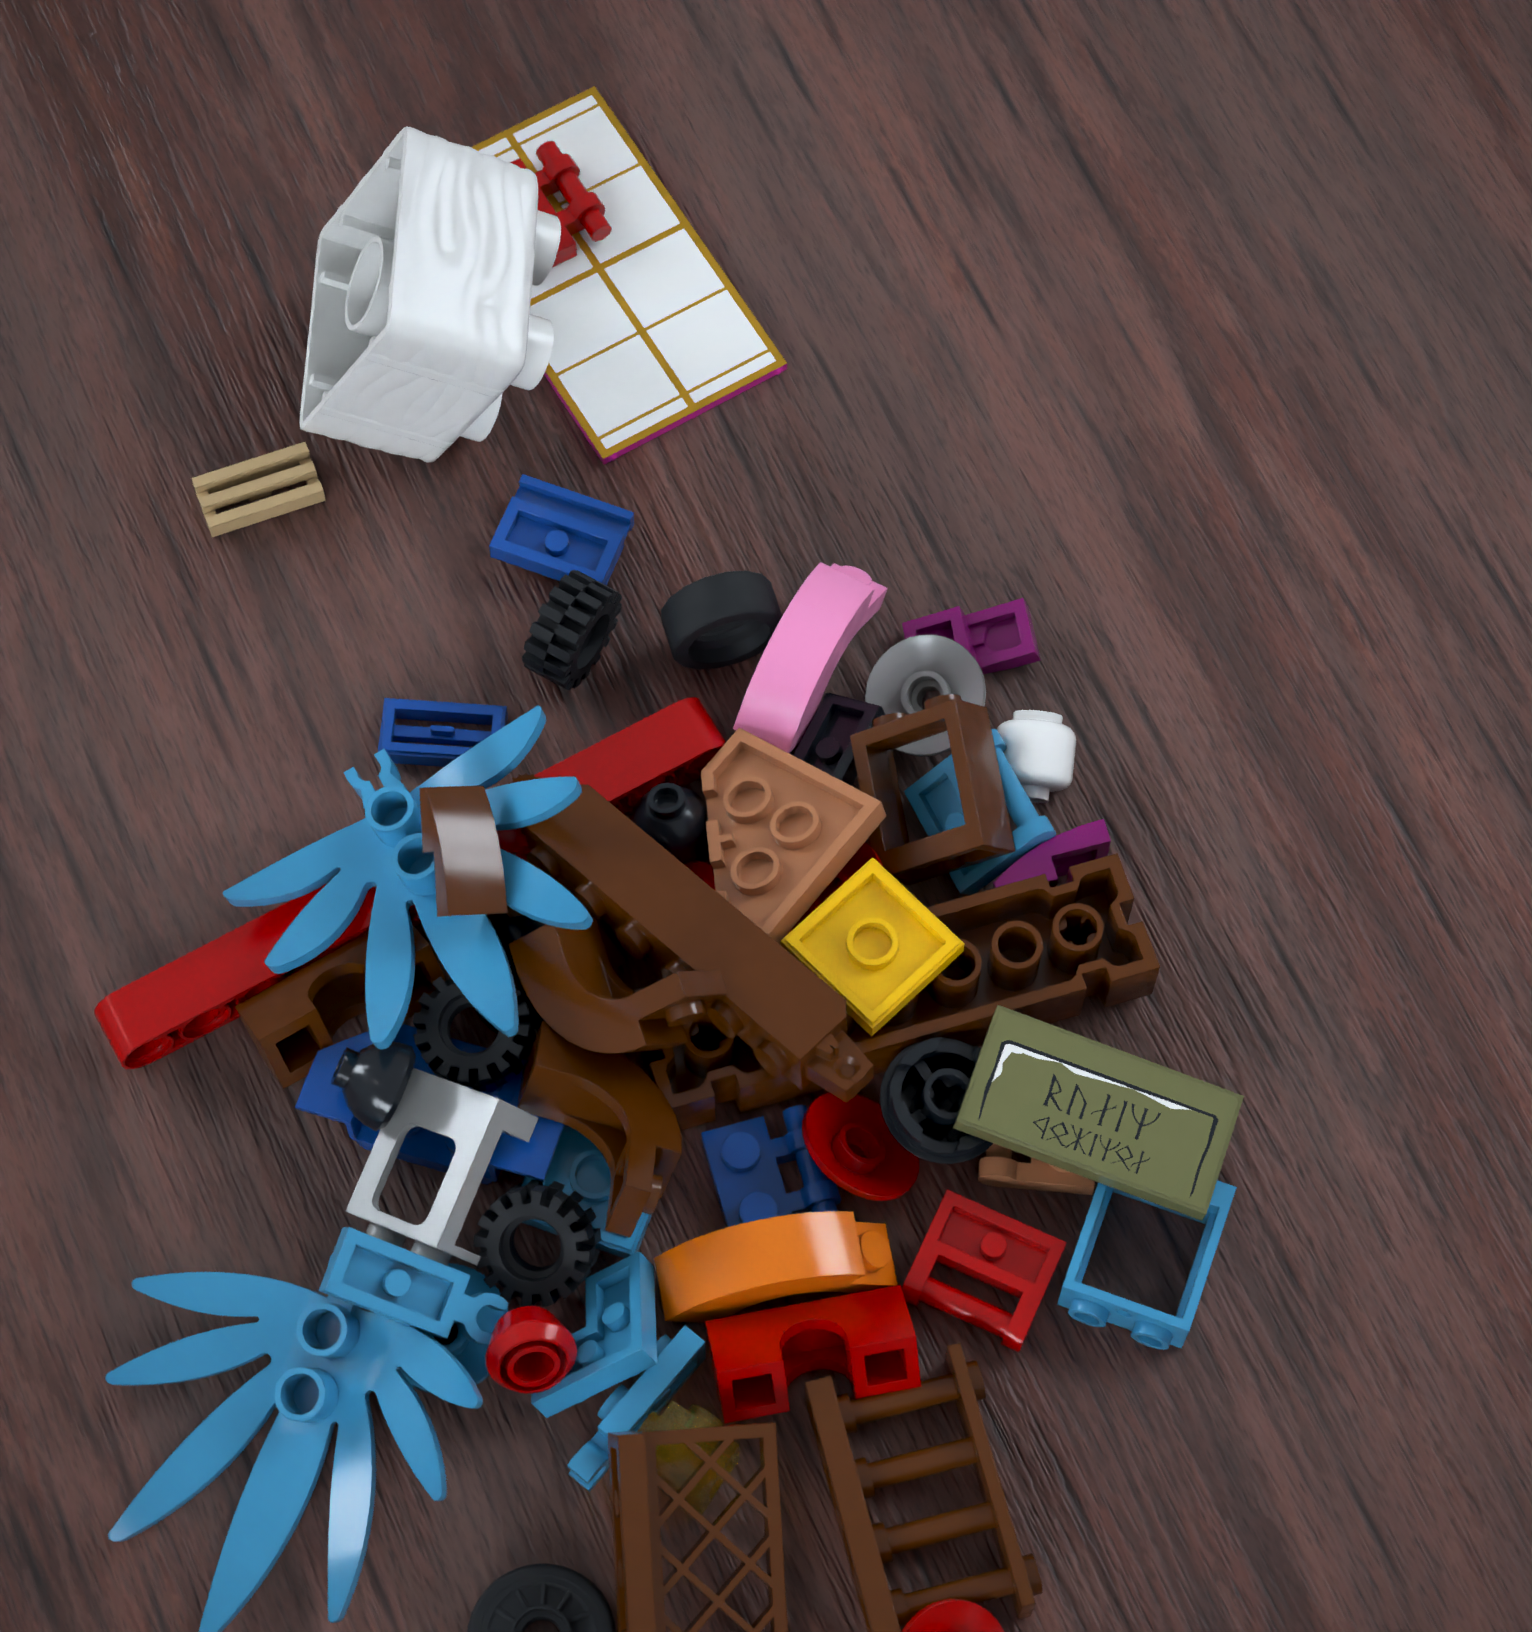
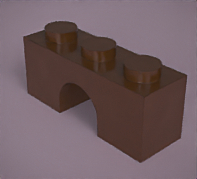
(309, 1006)

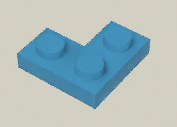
(616, 1338)

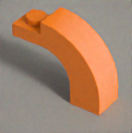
(772, 1260)

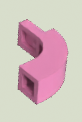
(805, 651)

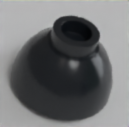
(674, 820)
(374, 1081)

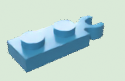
(405, 1287)
(630, 1407)

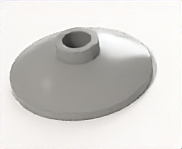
(923, 666)

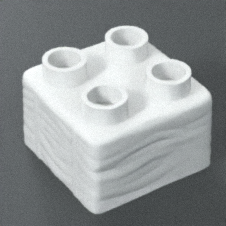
(427, 299)

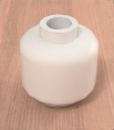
(1039, 752)

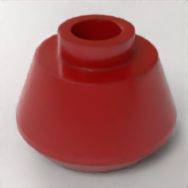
(530, 1350)

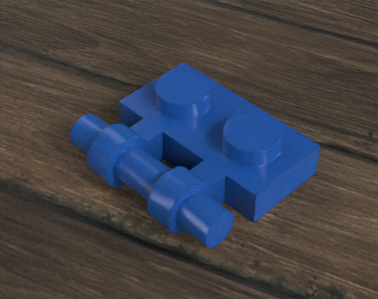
(748, 1174)

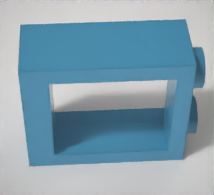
(1147, 1324)

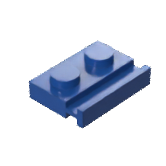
(560, 532)

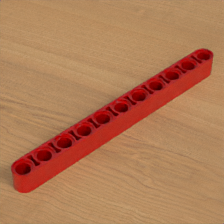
(206, 984)

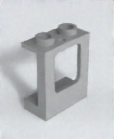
(475, 1126)

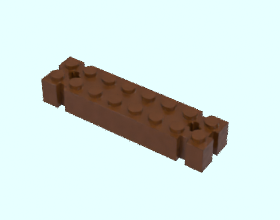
(1009, 959)

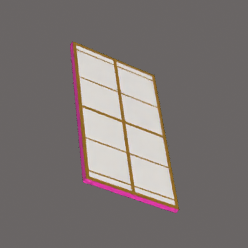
(647, 313)

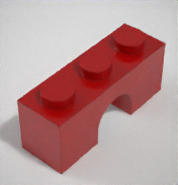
(856, 1334)

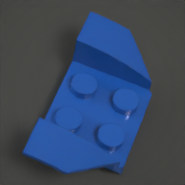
(421, 1145)

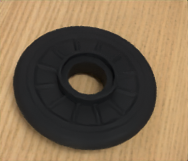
(539, 1594)

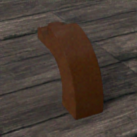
(591, 1007)
(616, 1110)

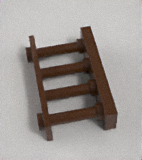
(854, 1480)

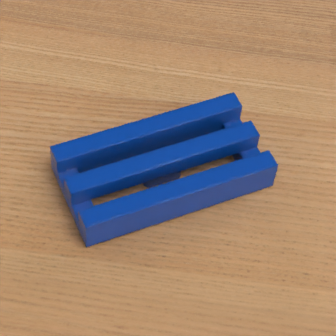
(435, 711)

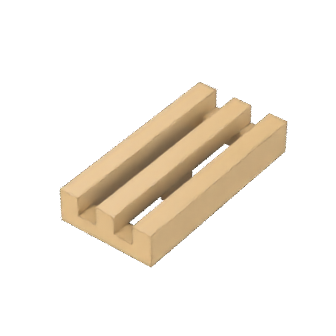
(256, 480)

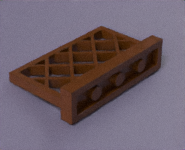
(638, 1524)

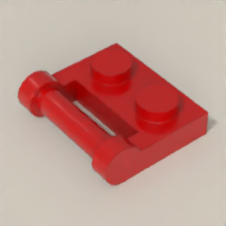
(992, 1251)

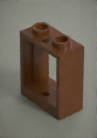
(979, 781)

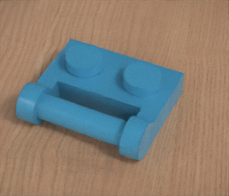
(939, 809)

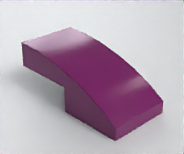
(995, 636)
(1059, 853)

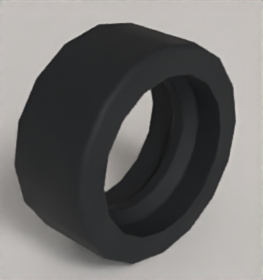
(721, 619)

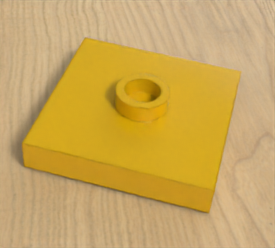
(873, 945)

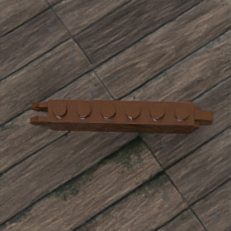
(687, 926)

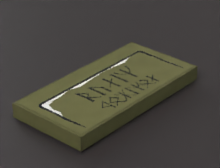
(1099, 1112)

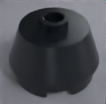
(924, 1096)

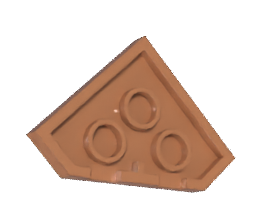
(779, 830)

